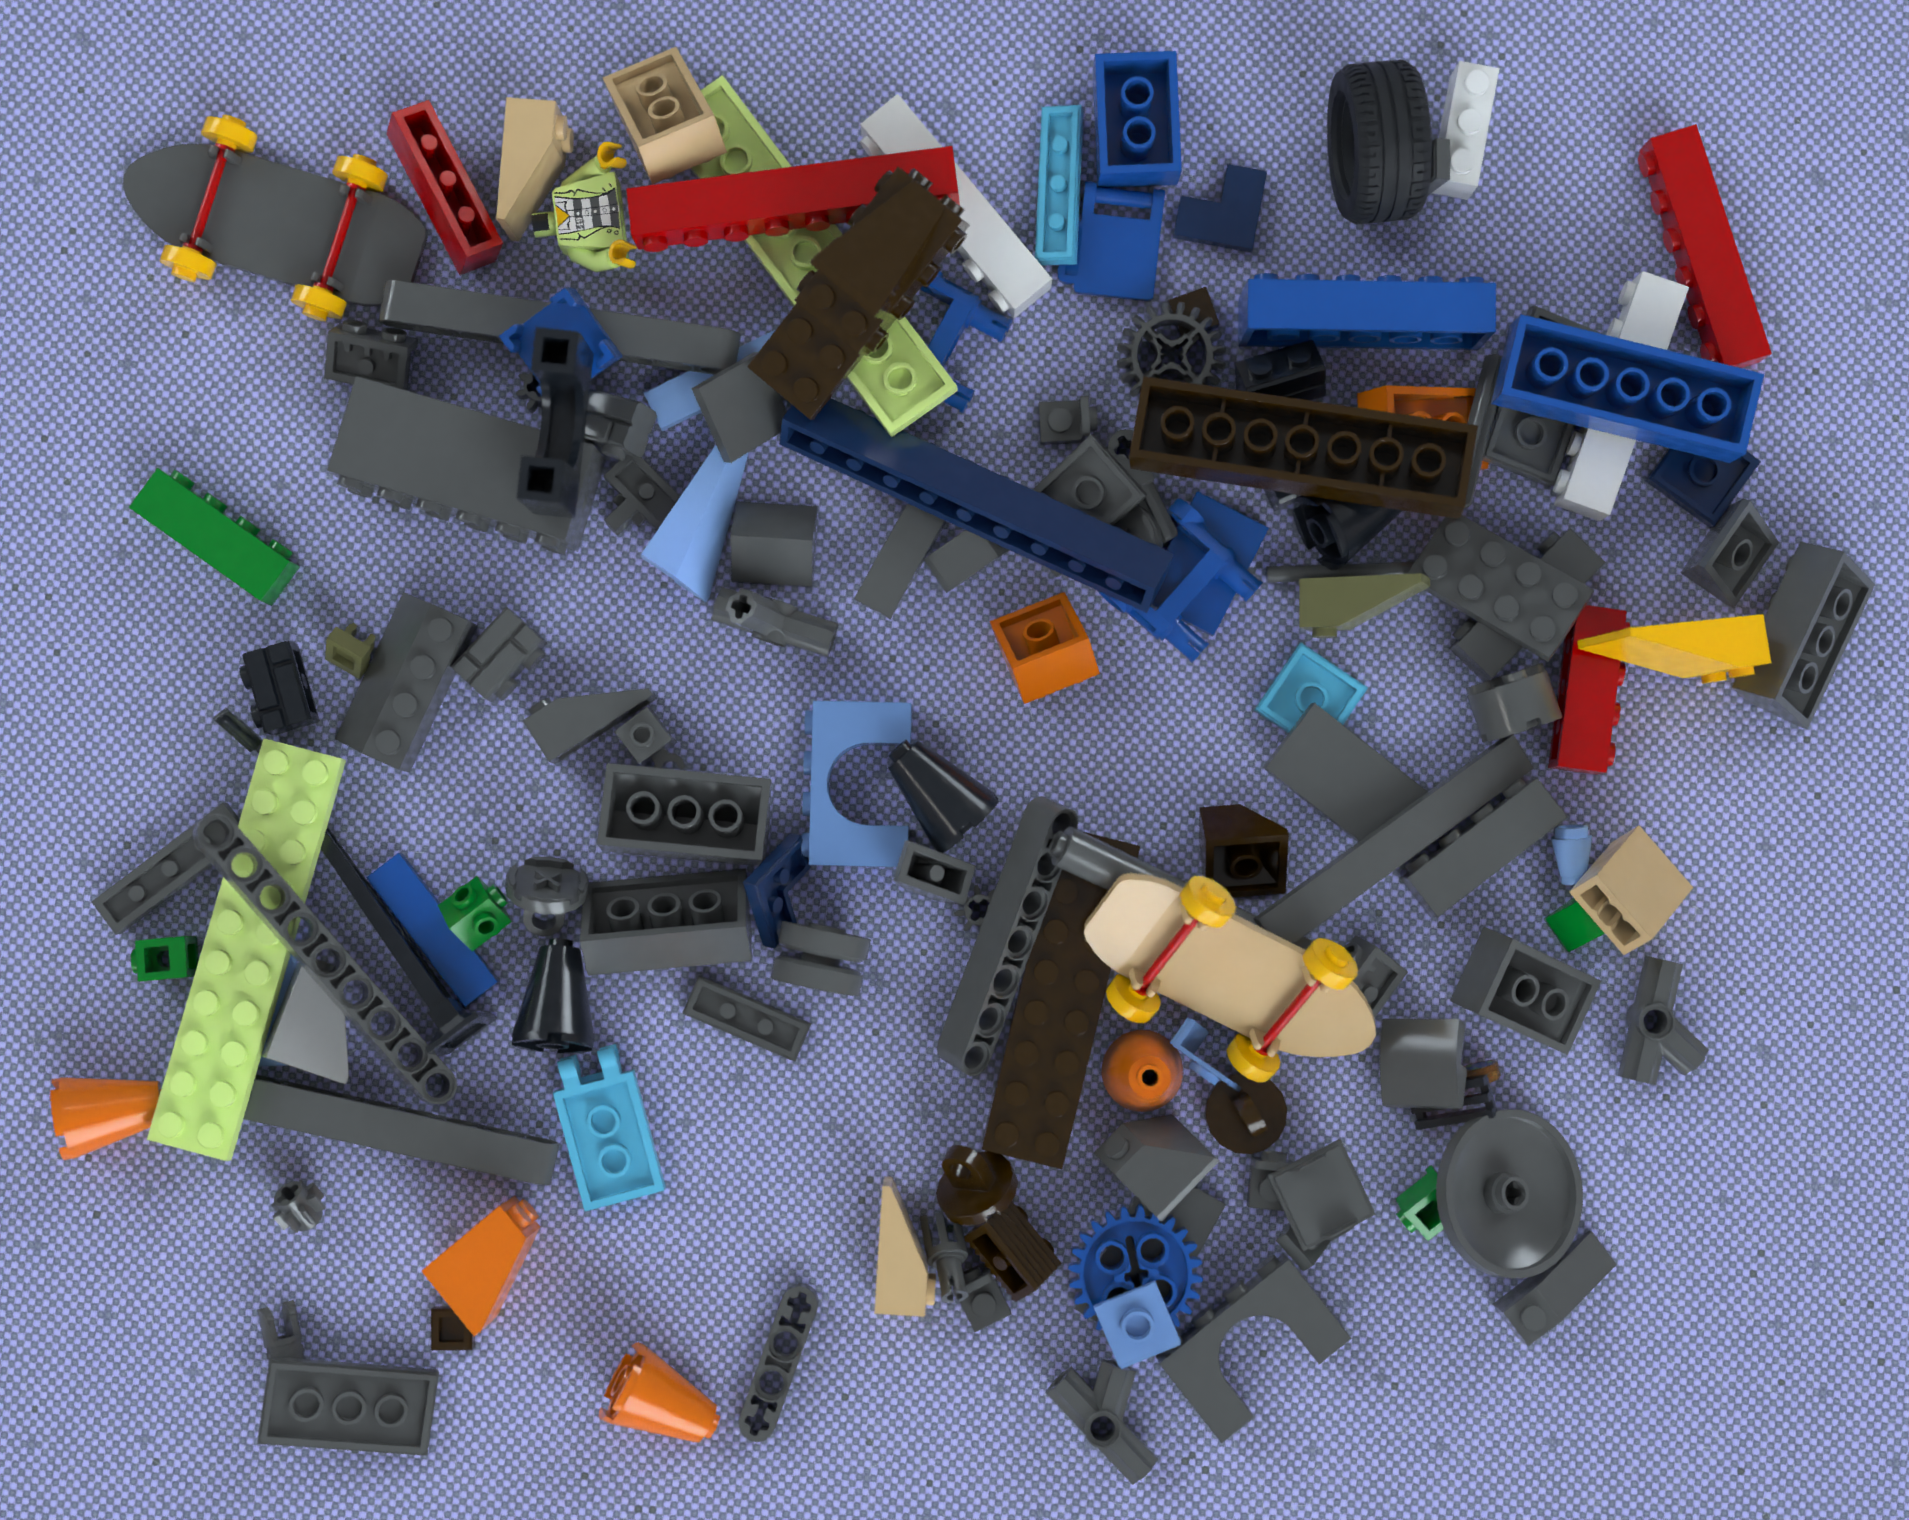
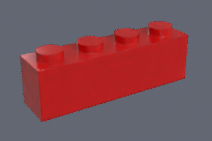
(444, 187)
(1587, 697)

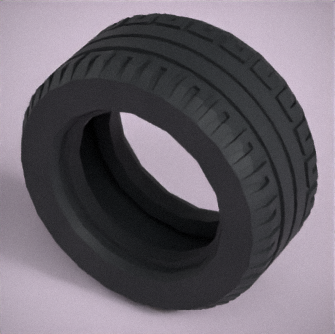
(1379, 141)

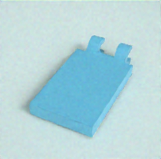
(607, 1132)

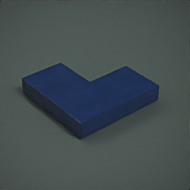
(1227, 223)
(769, 888)

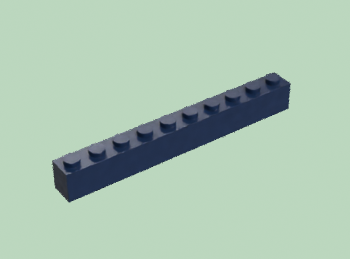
(981, 502)

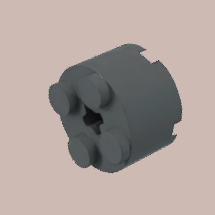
(1513, 703)

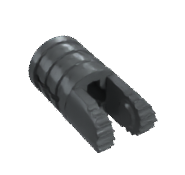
(286, 1345)

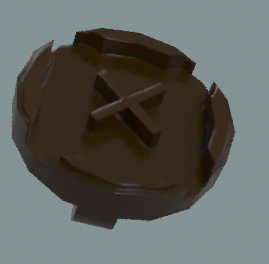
(1248, 1118)
(975, 1185)

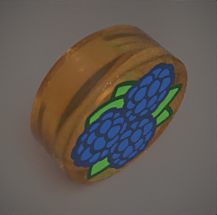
(1487, 1067)

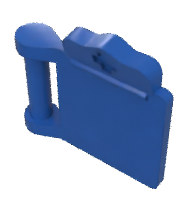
(1116, 252)

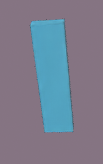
(1059, 185)

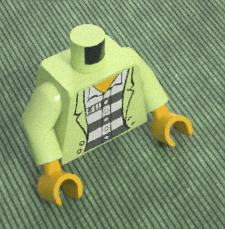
(590, 214)

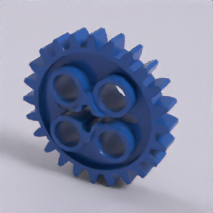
(1170, 1265)

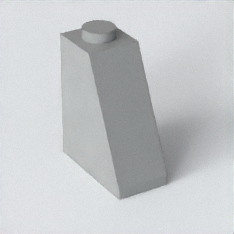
(309, 1029)

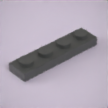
(159, 876)

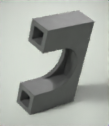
(1273, 1292)

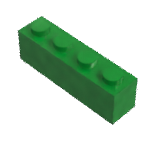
(214, 536)

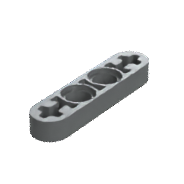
(780, 1362)

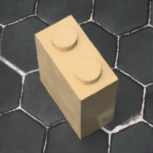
(1631, 890)

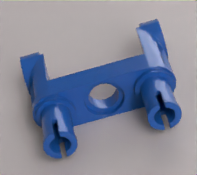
(963, 311)
(1217, 563)

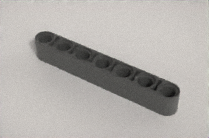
(1005, 939)

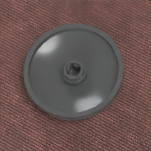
(1509, 1194)

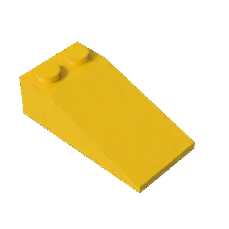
(1690, 647)

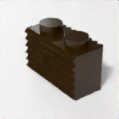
(1013, 1251)

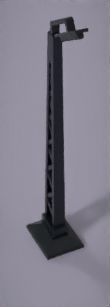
(447, 1013)

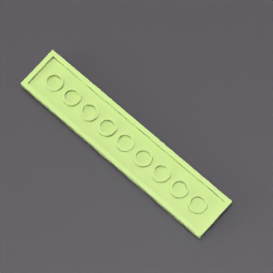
(903, 375)
(241, 957)

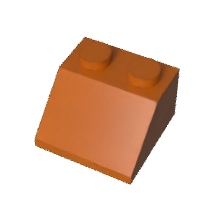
(1045, 647)

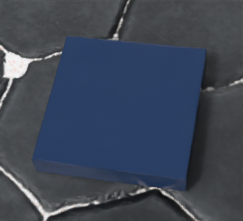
(1701, 483)

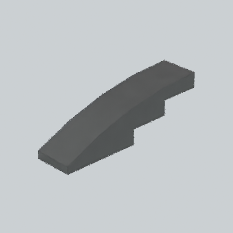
(899, 560)

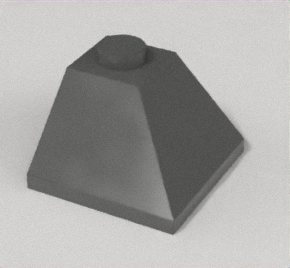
(1157, 1161)

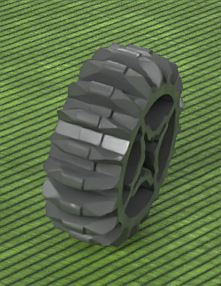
(1158, 341)

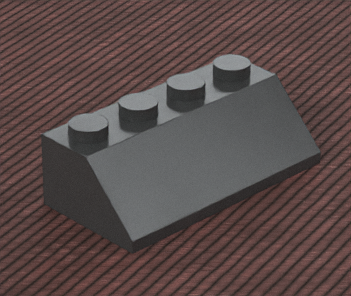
(1807, 632)
(405, 682)
(685, 814)
(666, 922)

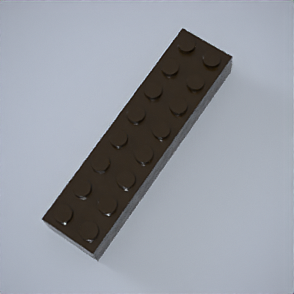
(1303, 447)
(1051, 1029)

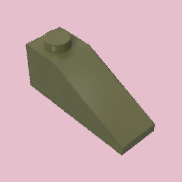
(1348, 601)

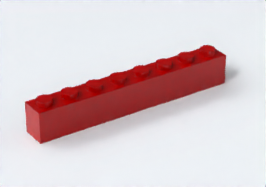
(773, 199)

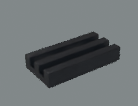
(1486, 1096)

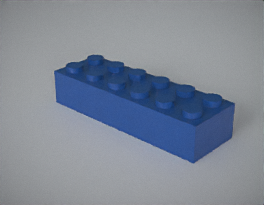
(1367, 313)
(1627, 389)

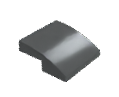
(1422, 1063)

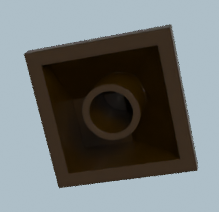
(1243, 850)

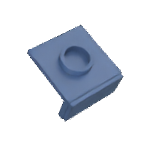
(1188, 1041)
(1137, 1324)

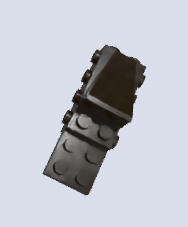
(860, 289)

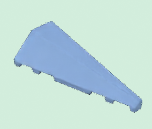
(695, 529)

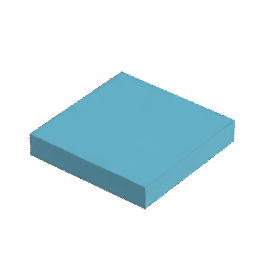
(1309, 680)

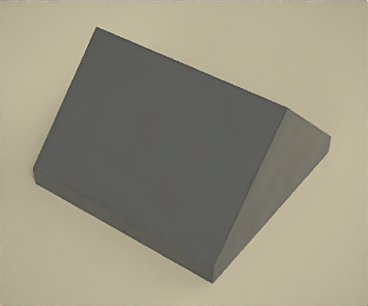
(773, 544)
(1732, 553)

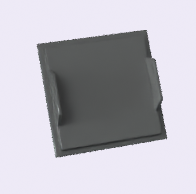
(1321, 1195)

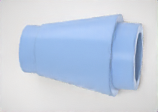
(1571, 851)

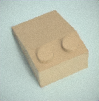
(665, 115)
(531, 160)
(902, 1265)

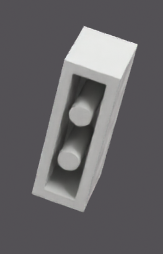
(1466, 125)

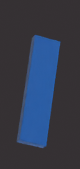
(421, 917)

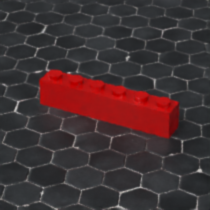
(1703, 248)

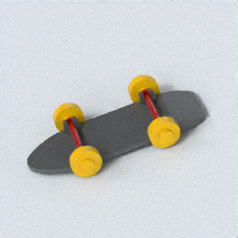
(276, 220)

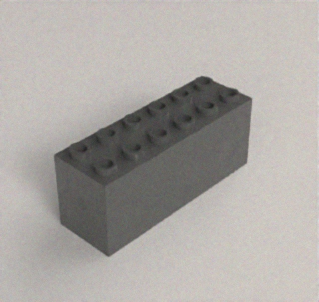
(451, 464)

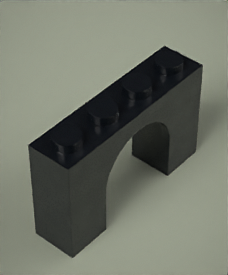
(552, 478)

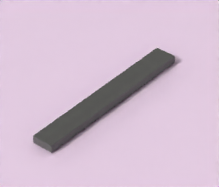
(1396, 841)

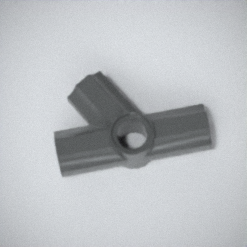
(774, 621)
(1668, 1037)
(1109, 1400)

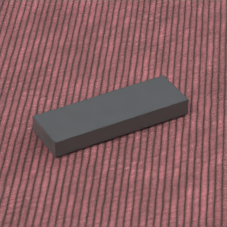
(747, 1018)

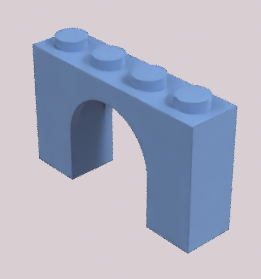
(835, 731)

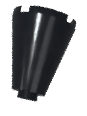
(1338, 527)
(939, 793)
(555, 1003)

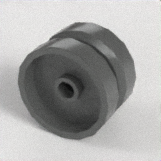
(820, 958)

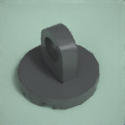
(546, 888)

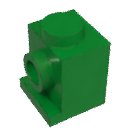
(148, 963)
(1420, 1206)

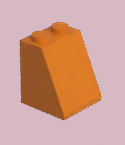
(484, 1263)

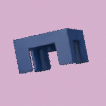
(564, 313)

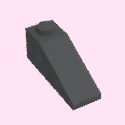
(573, 722)
(1550, 1296)

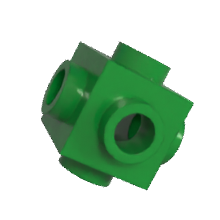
(475, 912)

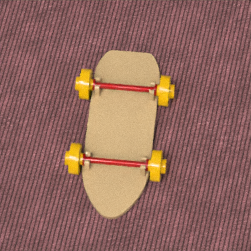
(1229, 971)

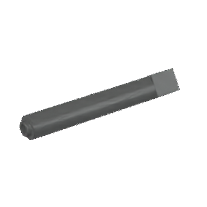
(1103, 864)

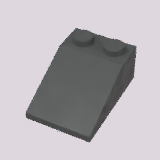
(1525, 990)

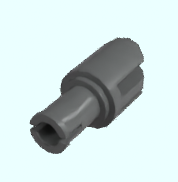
(946, 1257)

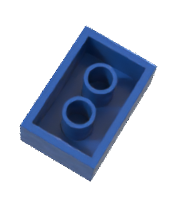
(1136, 119)

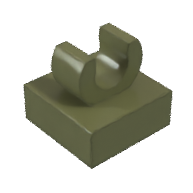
(349, 652)

